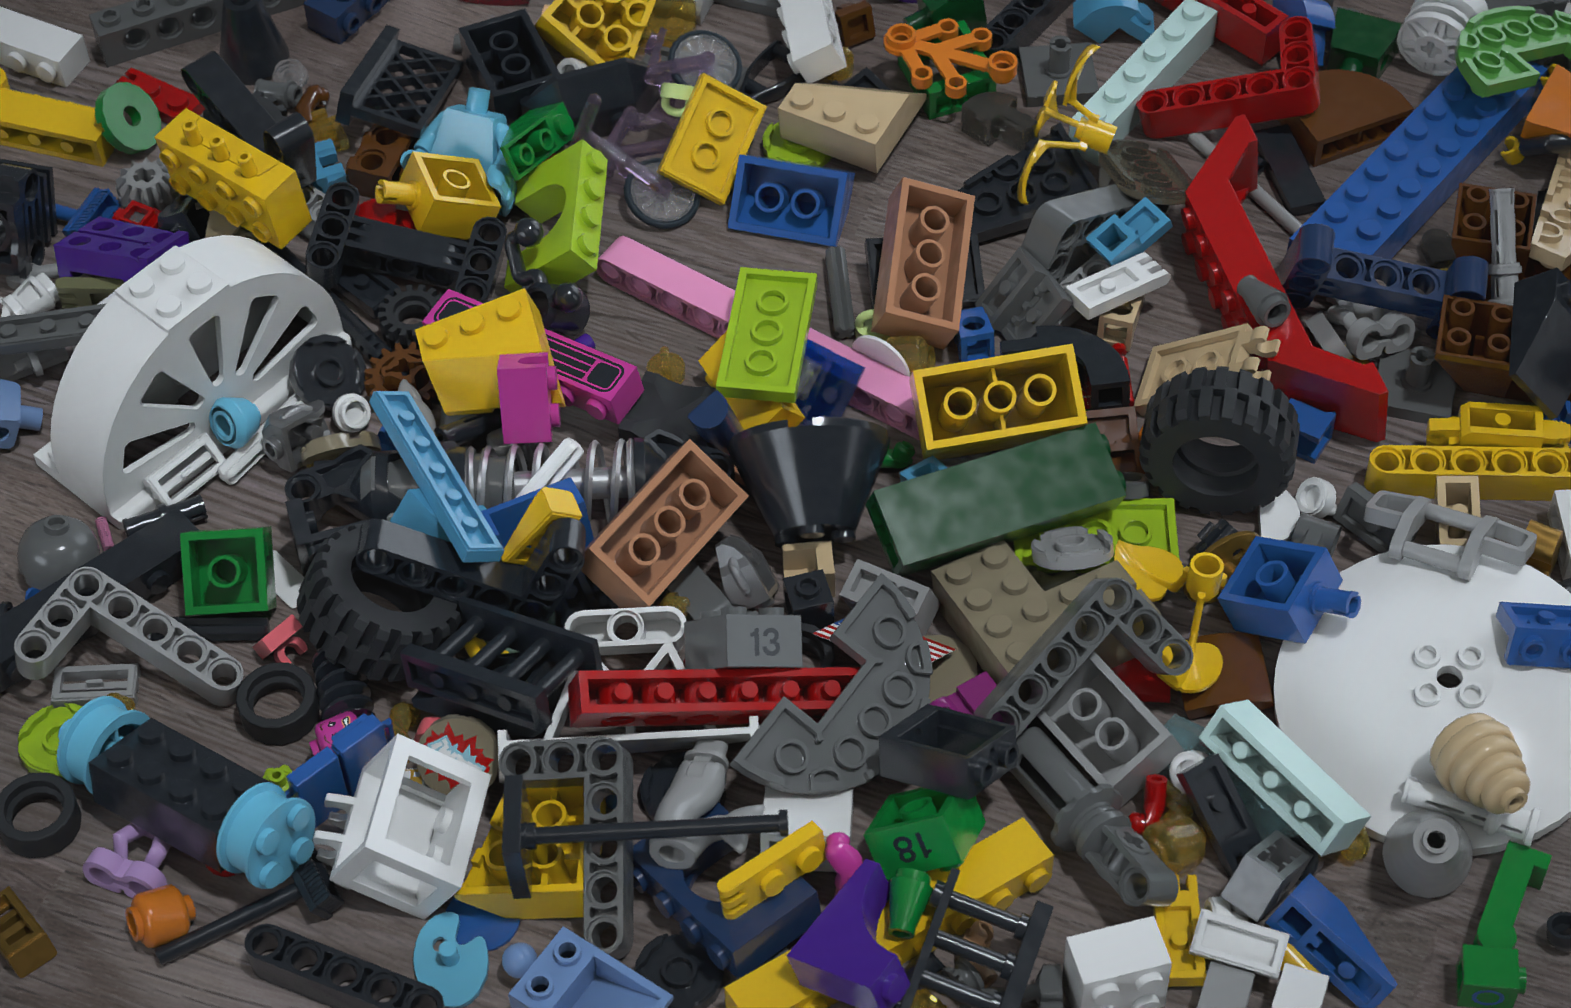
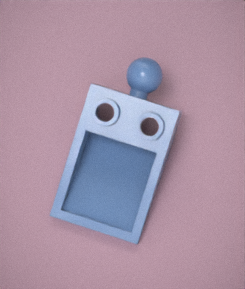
(576, 977)

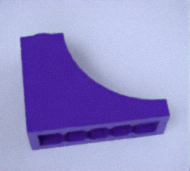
(841, 949)

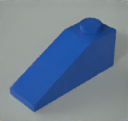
(1333, 943)

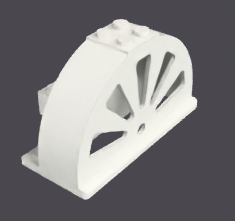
(160, 340)

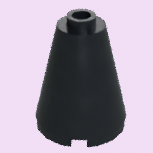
(250, 40)

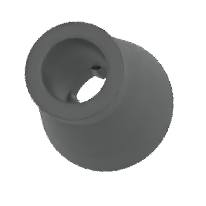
(1266, 303)

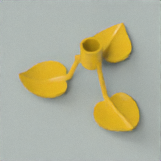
(1091, 131)
(1160, 571)

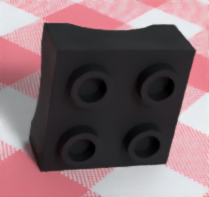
(663, 407)

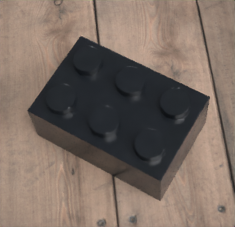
(506, 59)

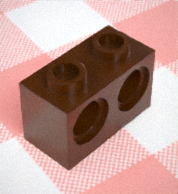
(378, 159)

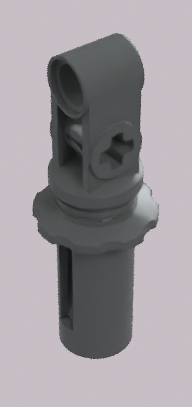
(1091, 823)

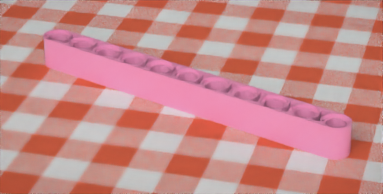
(708, 307)

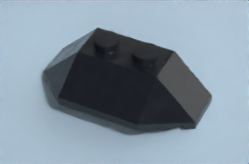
(617, 83)

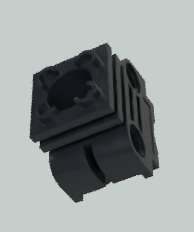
(25, 215)

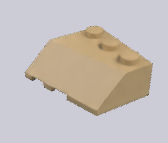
(848, 120)

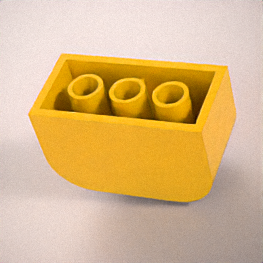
(997, 402)

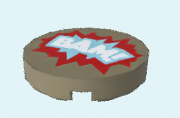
(465, 741)

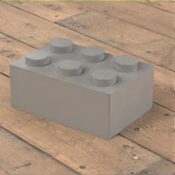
(1109, 729)

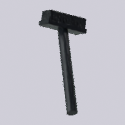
(310, 883)

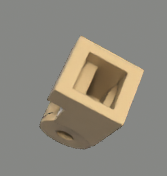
(1120, 323)

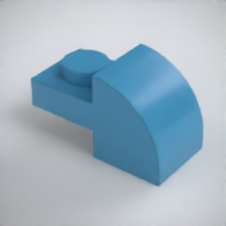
(1131, 234)

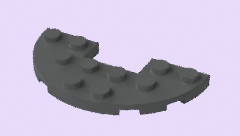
(843, 748)

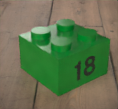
(228, 570)
(923, 831)

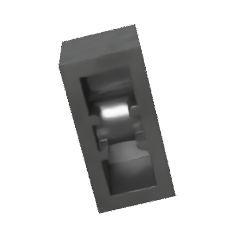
(1266, 876)

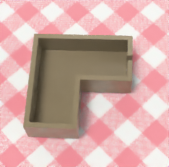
(1004, 610)

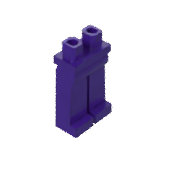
(113, 248)

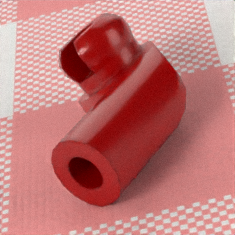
(1153, 803)

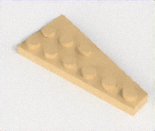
(1553, 230)

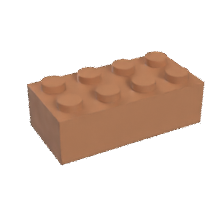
(923, 262)
(662, 528)

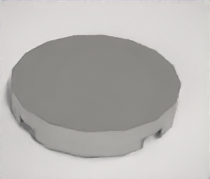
(1072, 548)

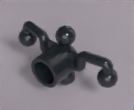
(562, 306)

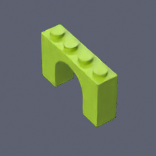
(571, 184)

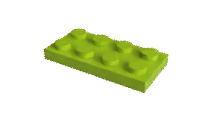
(767, 335)
(1133, 521)

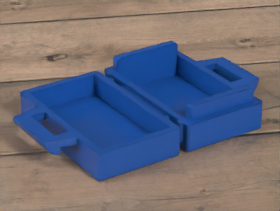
(339, 770)

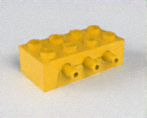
(233, 179)

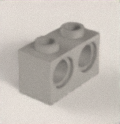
(919, 596)

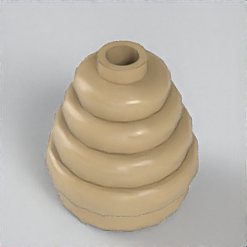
(1481, 764)

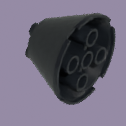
(811, 477)

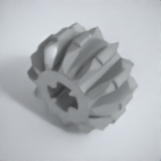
(146, 184)

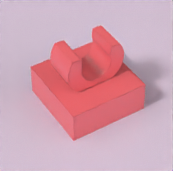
(279, 639)

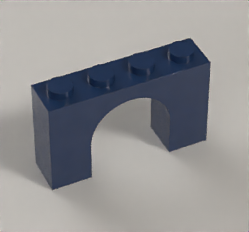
(735, 943)

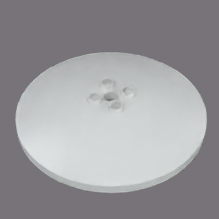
(1370, 699)

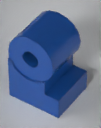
(975, 335)

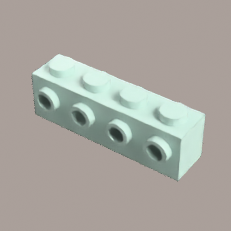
(1284, 777)

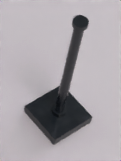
(523, 835)

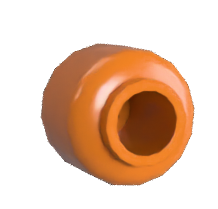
(160, 915)

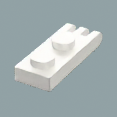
(1117, 285)

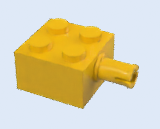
(442, 194)

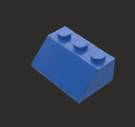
(790, 200)

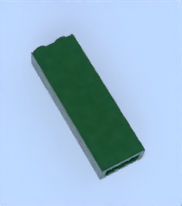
(996, 499)

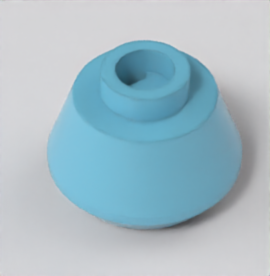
(234, 421)

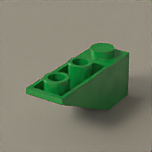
(536, 138)

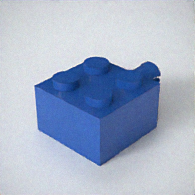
(1285, 590)

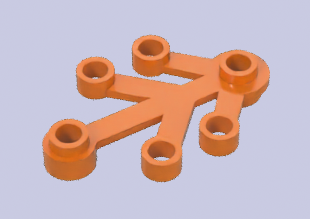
(907, 43)

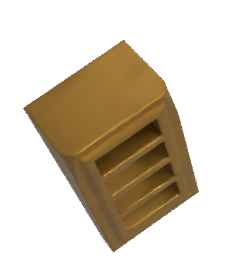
(29, 941)

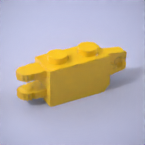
(1498, 426)

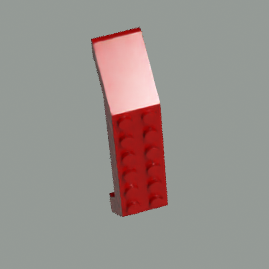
(1229, 250)

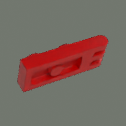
(167, 98)

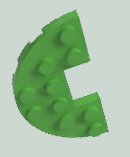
(1501, 41)

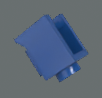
(1315, 430)

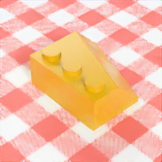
(595, 28)
(466, 347)

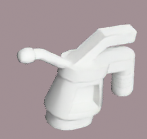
(32, 296)

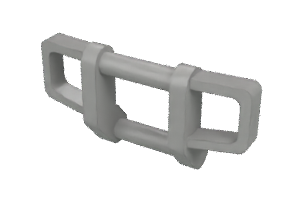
(1481, 540)

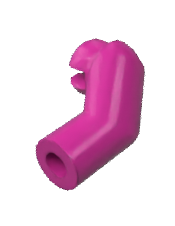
(842, 857)

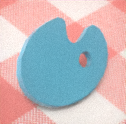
(454, 969)

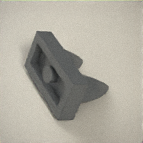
(1351, 515)

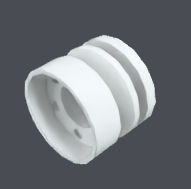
(1431, 33)

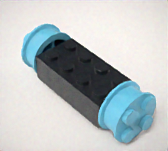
(185, 793)

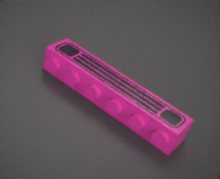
(586, 376)

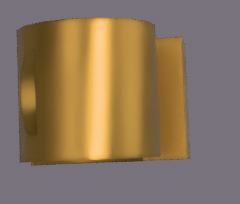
(1546, 547)

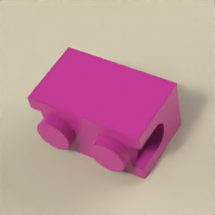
(525, 397)

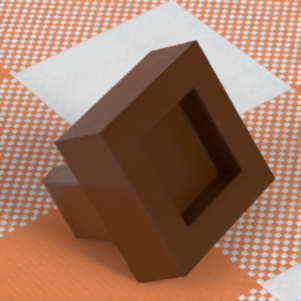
(855, 23)

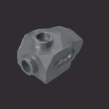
(290, 430)
(745, 574)

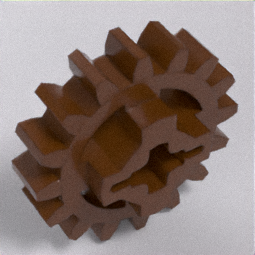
(386, 373)

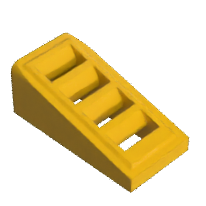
(544, 509)

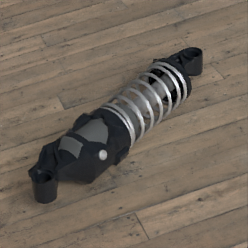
(376, 481)

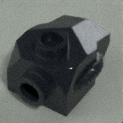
(184, 217)

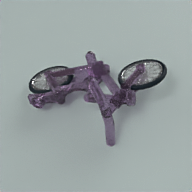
(648, 194)

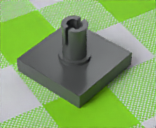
(1055, 62)
(1416, 385)

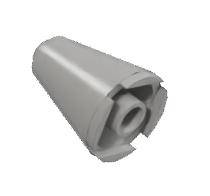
(1417, 865)

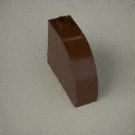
(1351, 117)

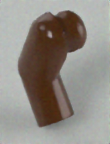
(311, 98)

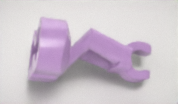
(118, 873)

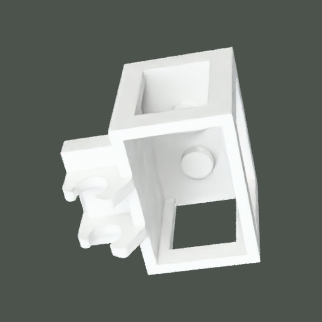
(403, 837)

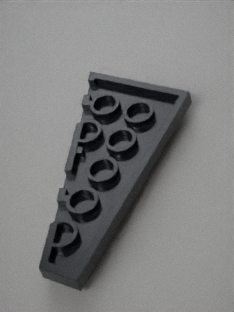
(1053, 176)

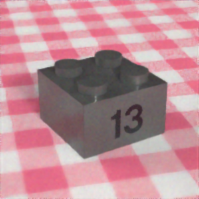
(743, 639)

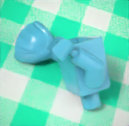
(475, 134)

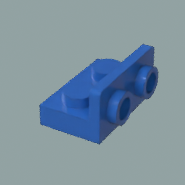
(1536, 634)

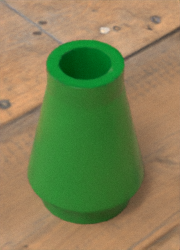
(908, 899)

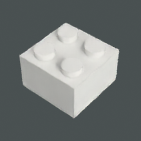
(1117, 967)

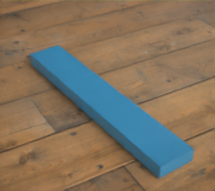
(436, 477)

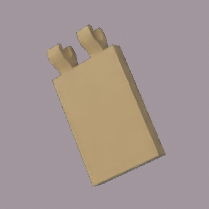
(1218, 348)

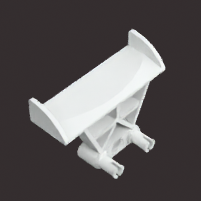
(658, 631)

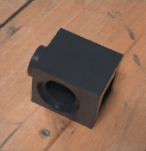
(809, 597)

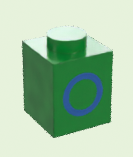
(1489, 977)

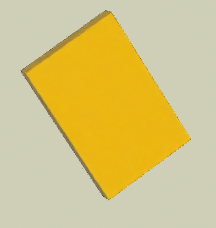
(710, 137)

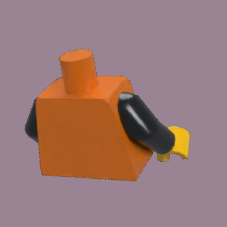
(1549, 121)

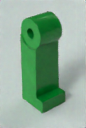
(1518, 869)

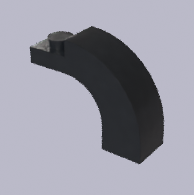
(1099, 365)

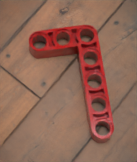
(1259, 95)

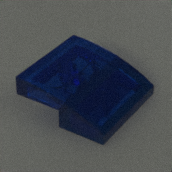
(833, 384)

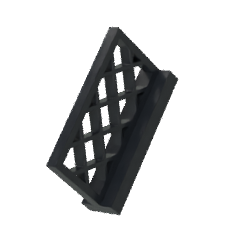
(375, 74)

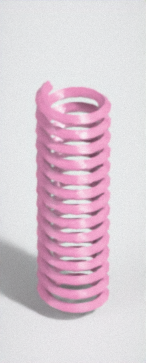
(104, 538)

